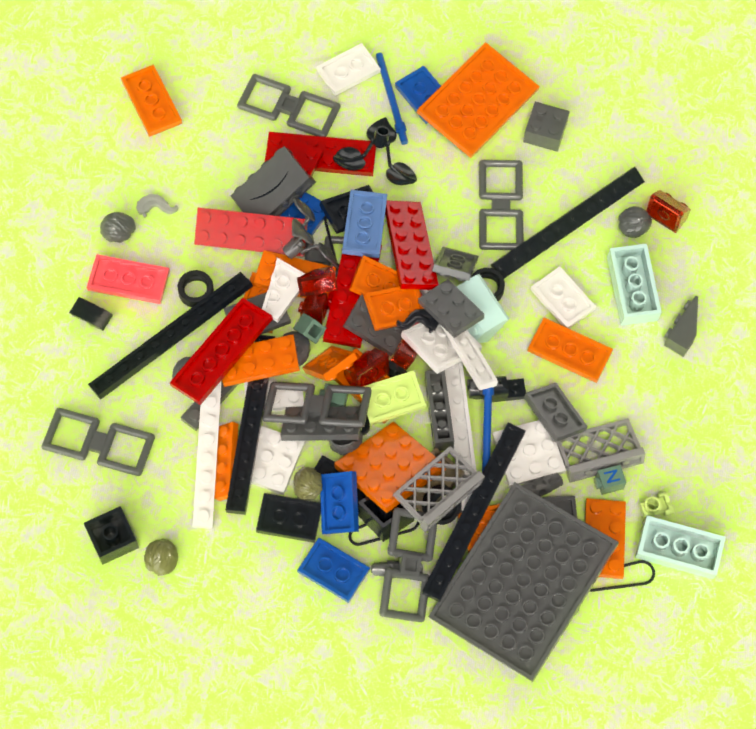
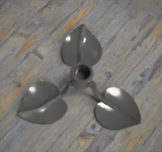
(299, 232)

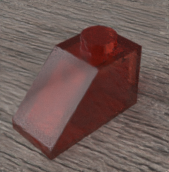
(317, 282)
(315, 306)
(404, 355)

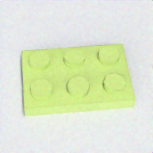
(394, 397)

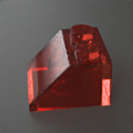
(667, 210)
(368, 368)

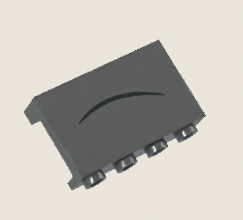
(273, 185)

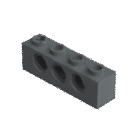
(439, 410)

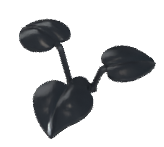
(381, 135)

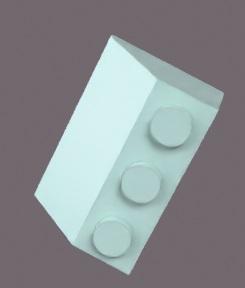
(483, 298)

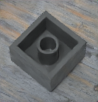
(546, 126)

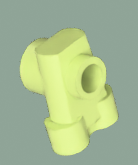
(660, 505)

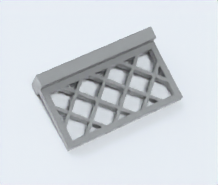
(589, 467)
(448, 502)

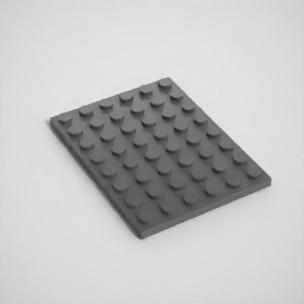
(523, 581)

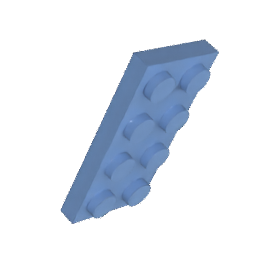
(364, 224)

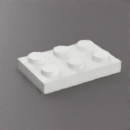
(348, 69)
(563, 298)

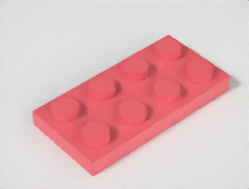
(128, 279)

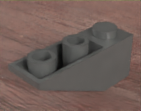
(684, 333)

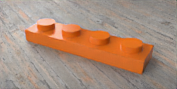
(225, 458)

